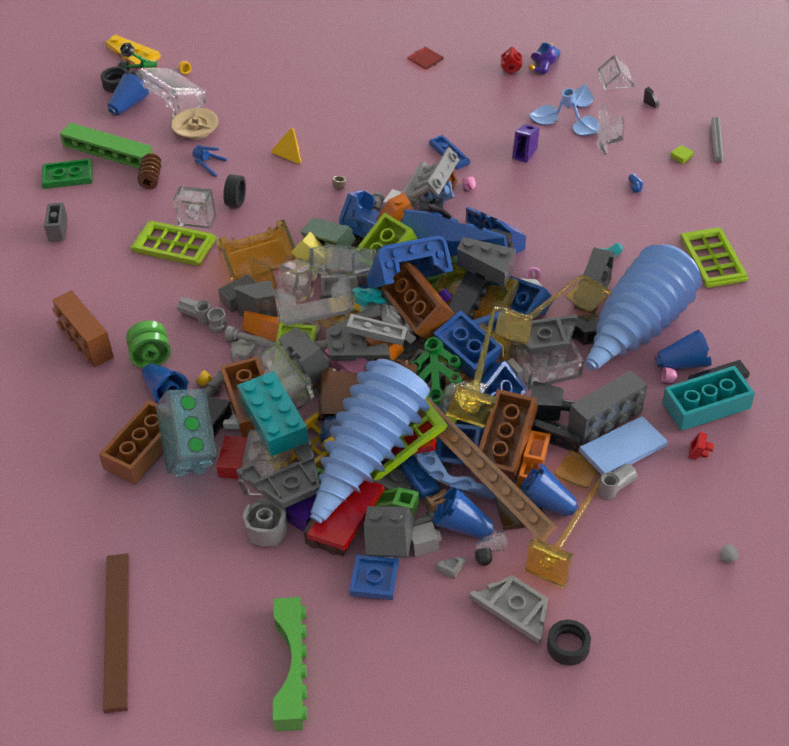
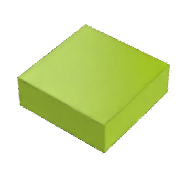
(681, 154)

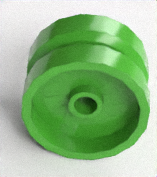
(148, 343)

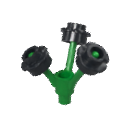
(128, 50)

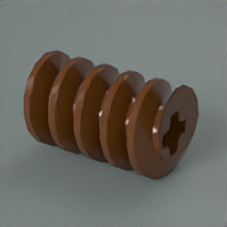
(149, 171)

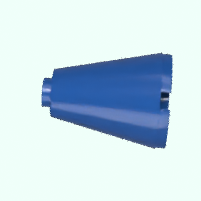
(127, 94)
(685, 353)
(161, 379)
(548, 492)
(462, 515)

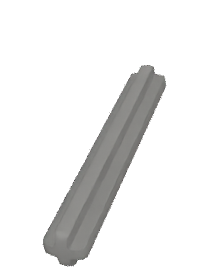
(717, 139)

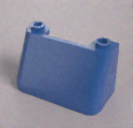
(359, 212)
(427, 254)

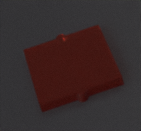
(425, 58)

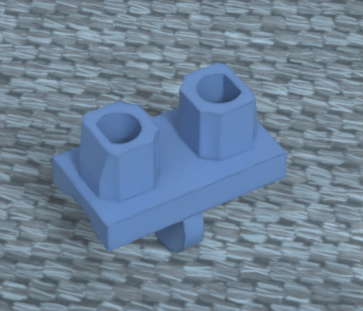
(446, 193)

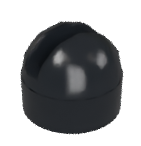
(483, 556)

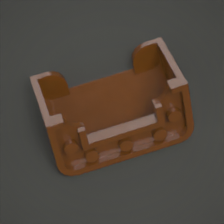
(333, 390)

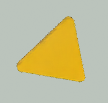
(288, 147)

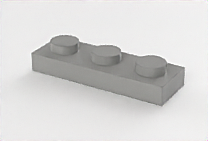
(376, 329)

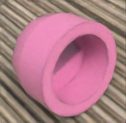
(468, 182)
(537, 273)
(668, 375)

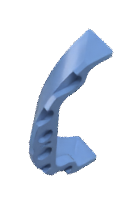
(432, 465)

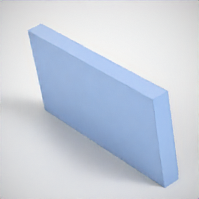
(623, 446)

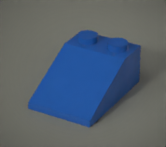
(465, 339)

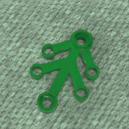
(435, 367)

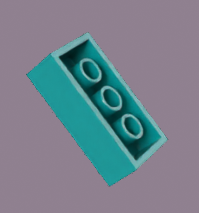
(708, 398)
(272, 413)

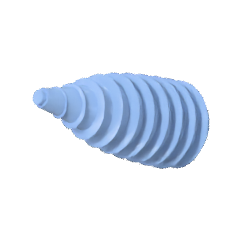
(644, 302)
(368, 430)

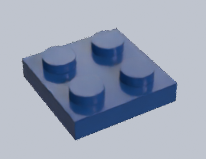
(374, 577)

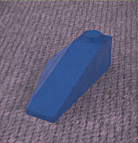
(529, 297)

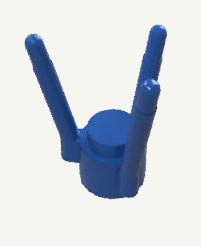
(201, 153)

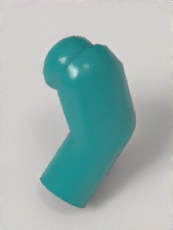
(617, 248)

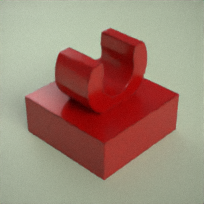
(699, 446)

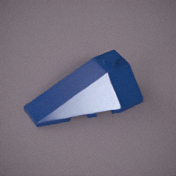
(481, 220)

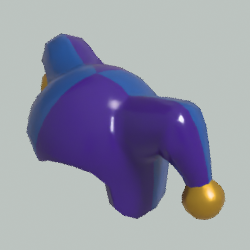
(545, 56)

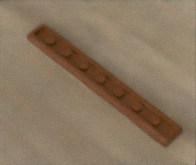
(116, 634)

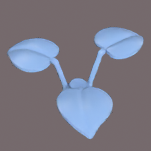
(580, 97)

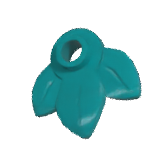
(363, 296)

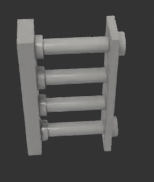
(431, 177)

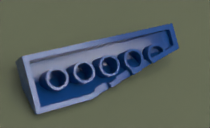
(431, 224)

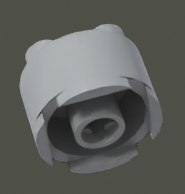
(265, 523)

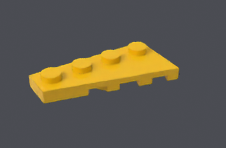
(116, 41)

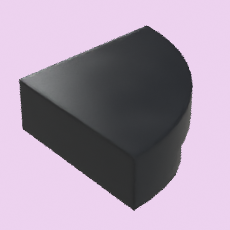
(649, 98)

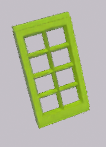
(145, 234)
(722, 280)
(439, 426)

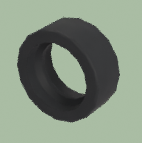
(110, 74)
(234, 190)
(571, 627)

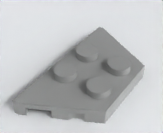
(516, 605)

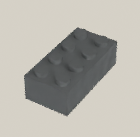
(607, 407)

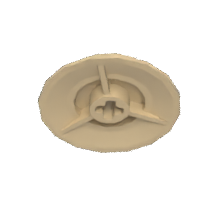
(195, 123)

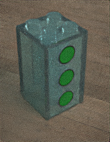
(186, 431)

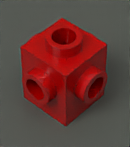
(511, 60)

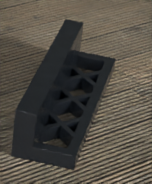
(559, 434)

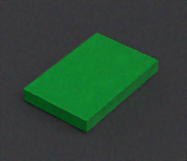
(67, 173)

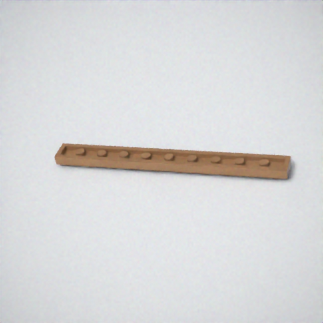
(495, 479)

